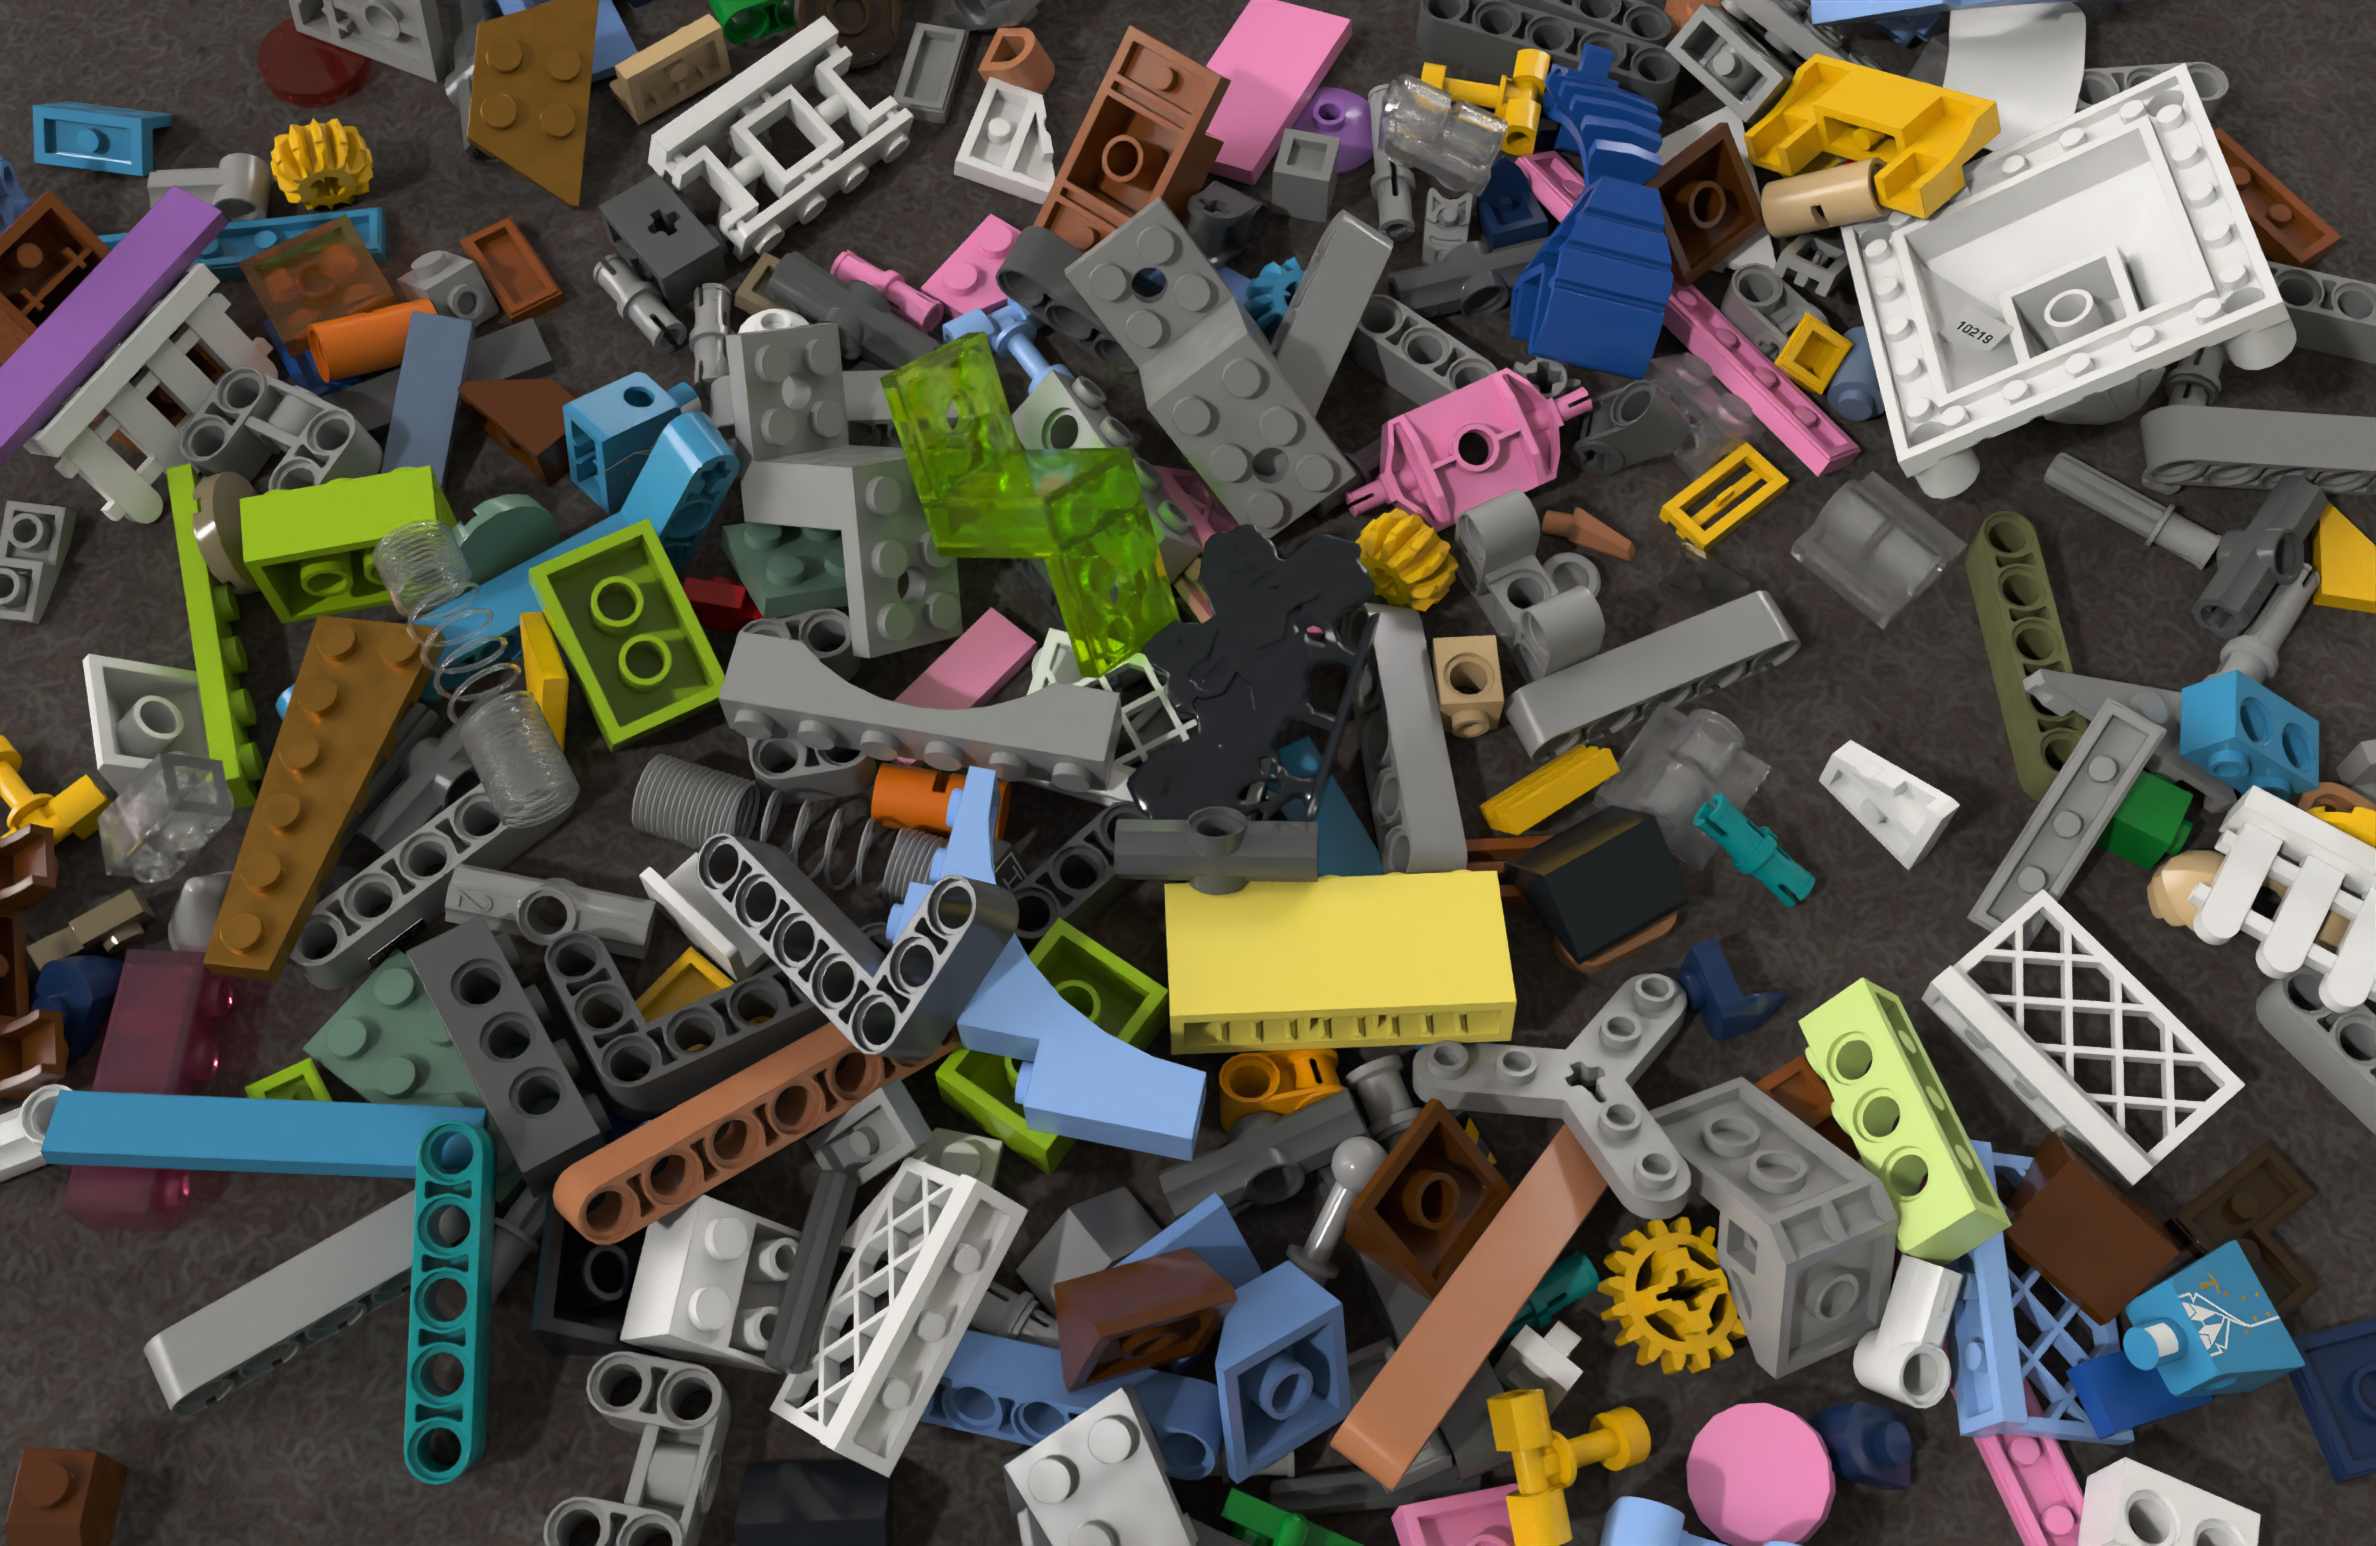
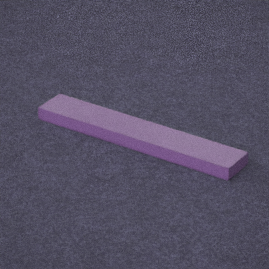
(101, 312)

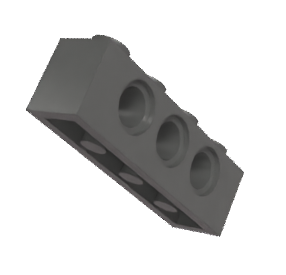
(453, 973)

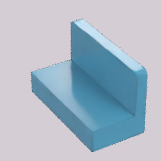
(96, 137)

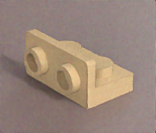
(671, 69)

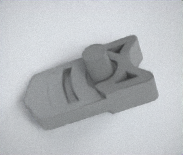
(1444, 225)

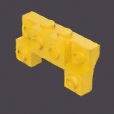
(1868, 114)

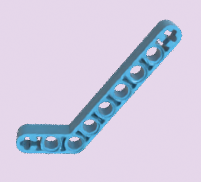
(675, 490)

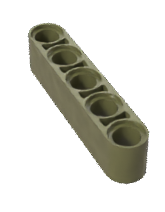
(2017, 629)

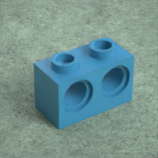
(2249, 736)

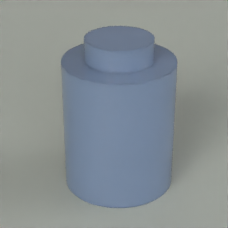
(1855, 385)

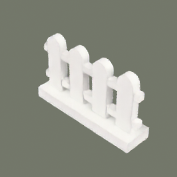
(125, 403)
(2321, 872)

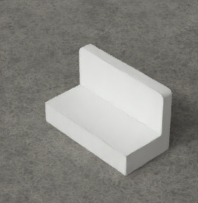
(704, 920)

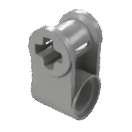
(1765, 308)

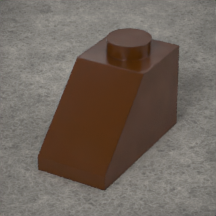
(523, 420)
(64, 1498)

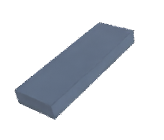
(428, 395)

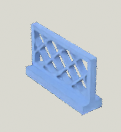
(1991, 1358)

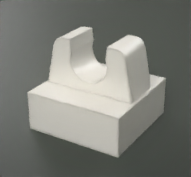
(1541, 1363)

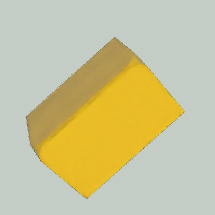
(1813, 354)

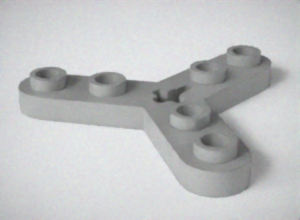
(1608, 1053)

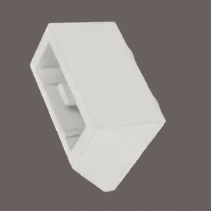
(710, 1284)

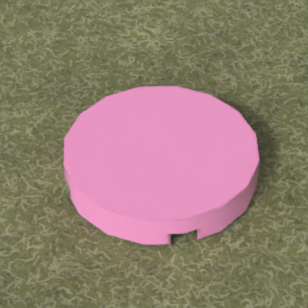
(1760, 1476)

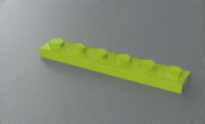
(216, 652)

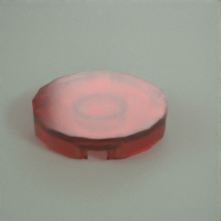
(308, 69)

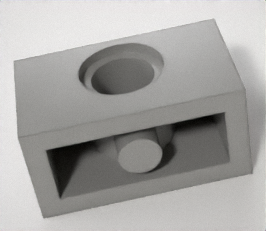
(1731, 63)

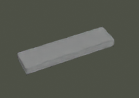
(2069, 817)

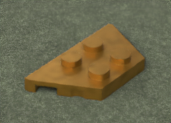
(536, 93)

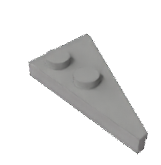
(2085, 695)

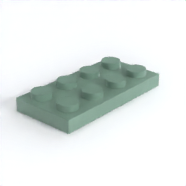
(397, 1052)

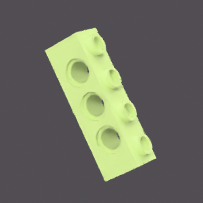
(1958, 1202)

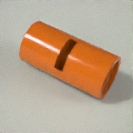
(363, 340)
(921, 799)

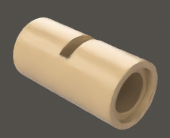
(1822, 199)

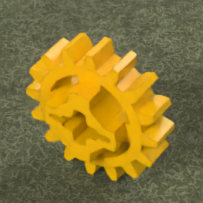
(1681, 1322)

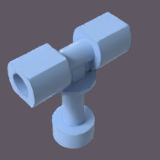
(1009, 333)

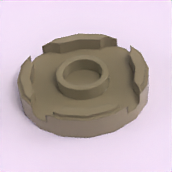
(220, 530)

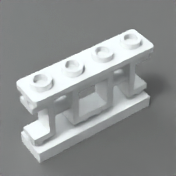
(756, 102)

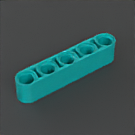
(432, 1331)

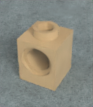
(1469, 663)

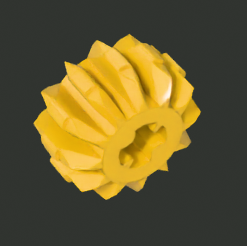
(321, 164)
(1407, 560)

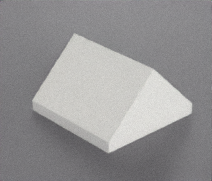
(139, 713)

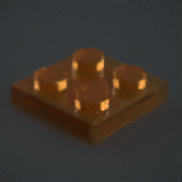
(316, 280)

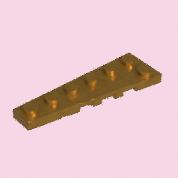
(331, 740)

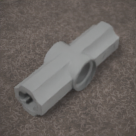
(511, 901)

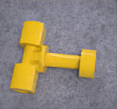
(1514, 100)
(69, 812)
(1549, 1462)

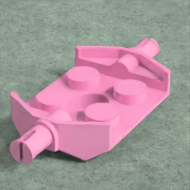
(1422, 458)

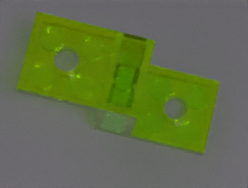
(1058, 505)

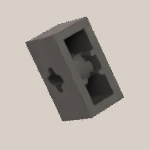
(665, 240)

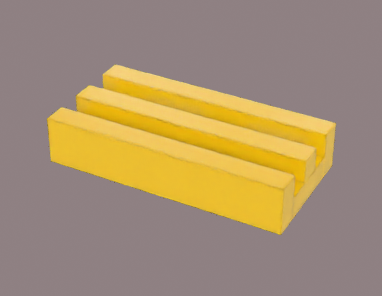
(1691, 527)
(1548, 789)

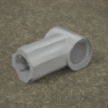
(236, 188)

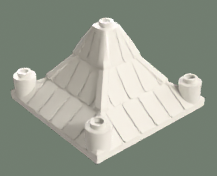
(2102, 249)

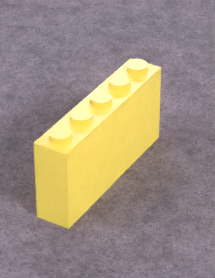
(1339, 963)

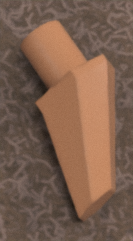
(1588, 533)

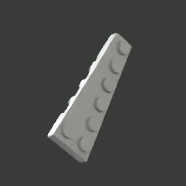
(1103, 1480)

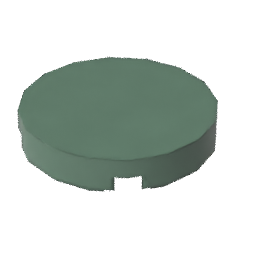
(504, 535)

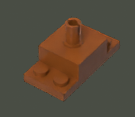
(1137, 142)

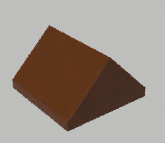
(1706, 203)
(1427, 1203)
(2085, 1231)
(1138, 1316)

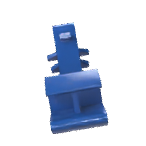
(1606, 269)

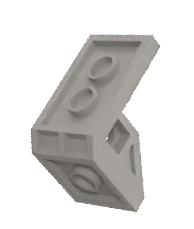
(1799, 1223)

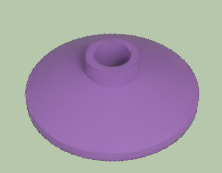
(1349, 122)

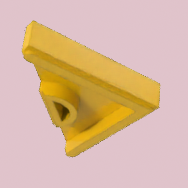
(2344, 562)
(545, 671)

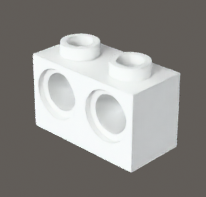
(2160, 1511)

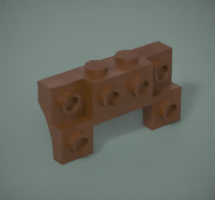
(33, 1042)

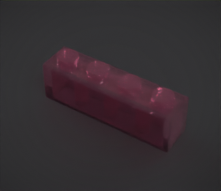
(153, 1045)

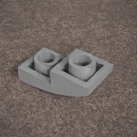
(31, 557)

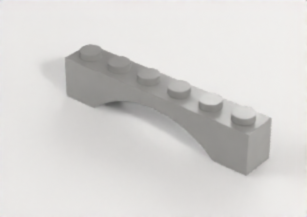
(1050, 735)

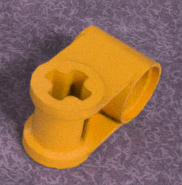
(1277, 1081)

